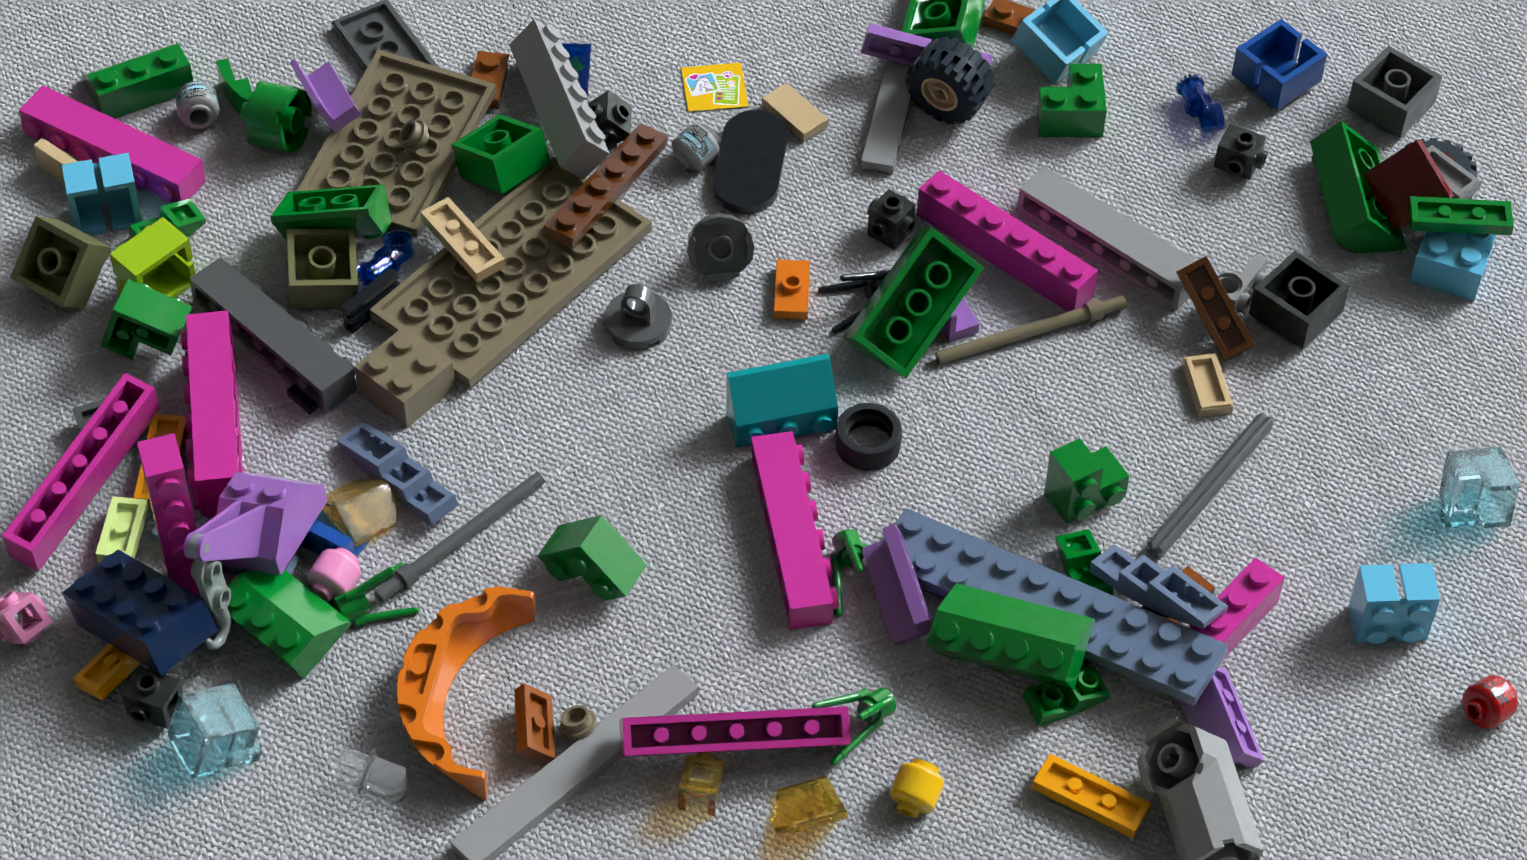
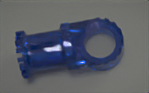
(1200, 104)
(387, 256)

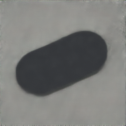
(750, 161)

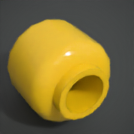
(916, 788)

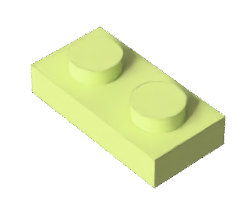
(122, 527)

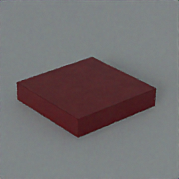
(1406, 175)

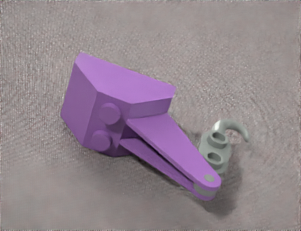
(255, 529)

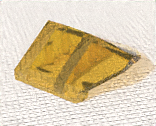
(362, 509)
(806, 806)

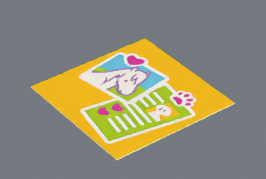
(714, 87)

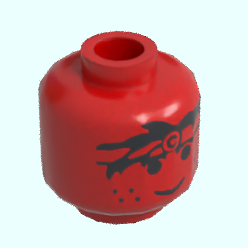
(1490, 701)

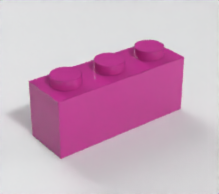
(1248, 602)

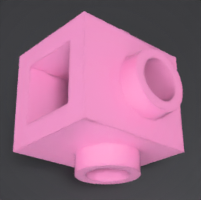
(31, 617)

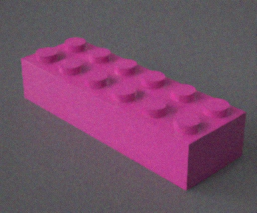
(213, 408)

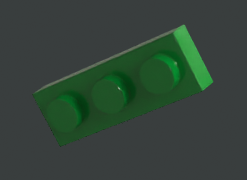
(1460, 215)

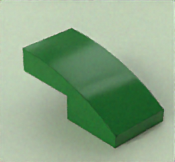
(235, 91)
(181, 214)
(1076, 554)

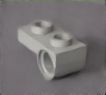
(1242, 286)

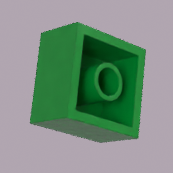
(501, 153)

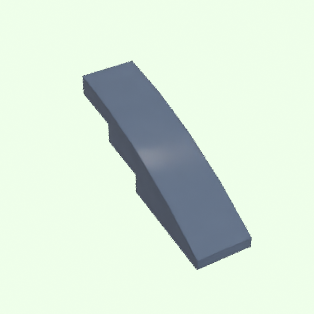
(388, 461)
(1158, 589)

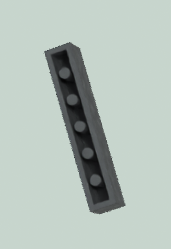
(275, 334)

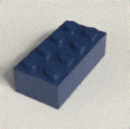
(140, 611)

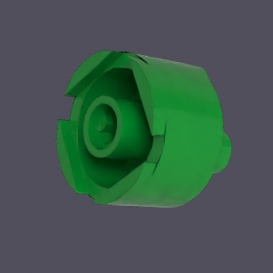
(276, 116)

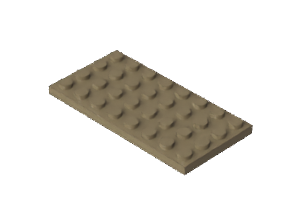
(490, 318)

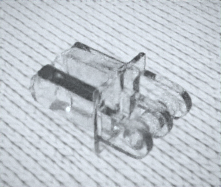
(374, 775)

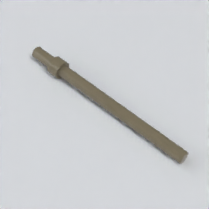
(1090, 311)

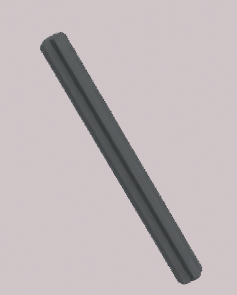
(1209, 485)

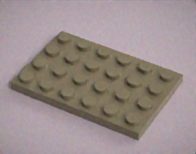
(369, 146)

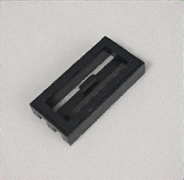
(357, 309)

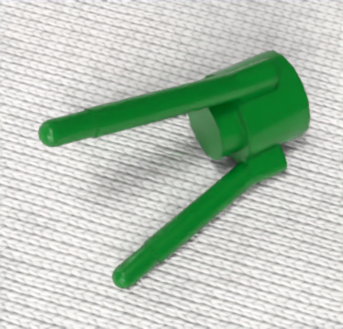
(848, 552)
(355, 603)
(871, 708)

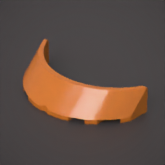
(435, 660)

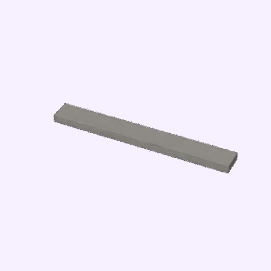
(889, 114)
(569, 770)

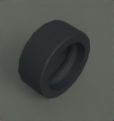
(868, 457)

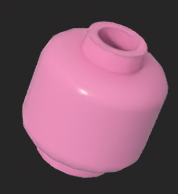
(334, 573)

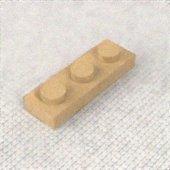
(462, 239)

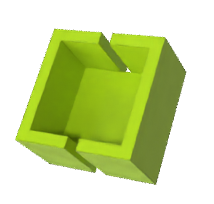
(157, 258)

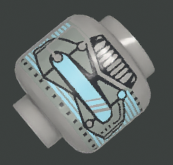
(197, 105)
(695, 147)

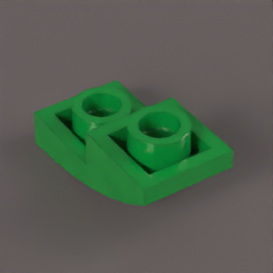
(1055, 703)

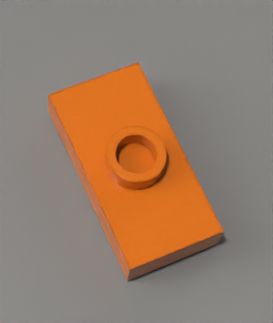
(792, 289)

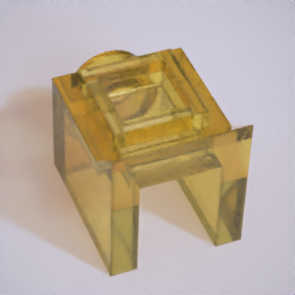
(701, 779)

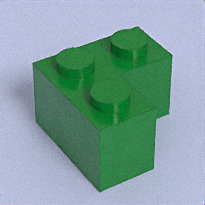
(1074, 109)
(144, 318)
(1083, 480)
(596, 553)

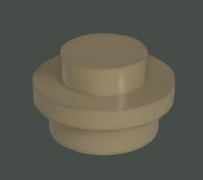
(414, 135)
(577, 722)

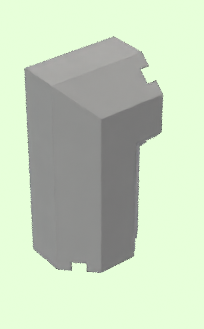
(1199, 793)

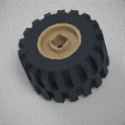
(950, 80)

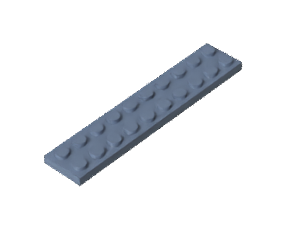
(1123, 634)

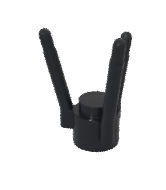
(869, 281)

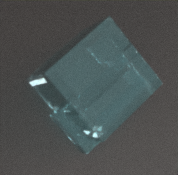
(1478, 488)
(214, 729)

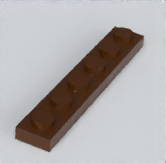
(605, 186)

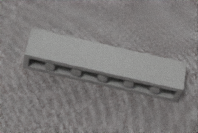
(559, 99)
(1105, 235)

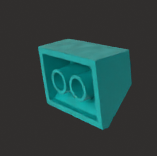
(781, 399)

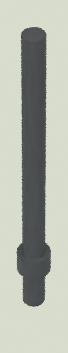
(408, 574)

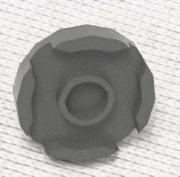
(720, 247)
(638, 318)

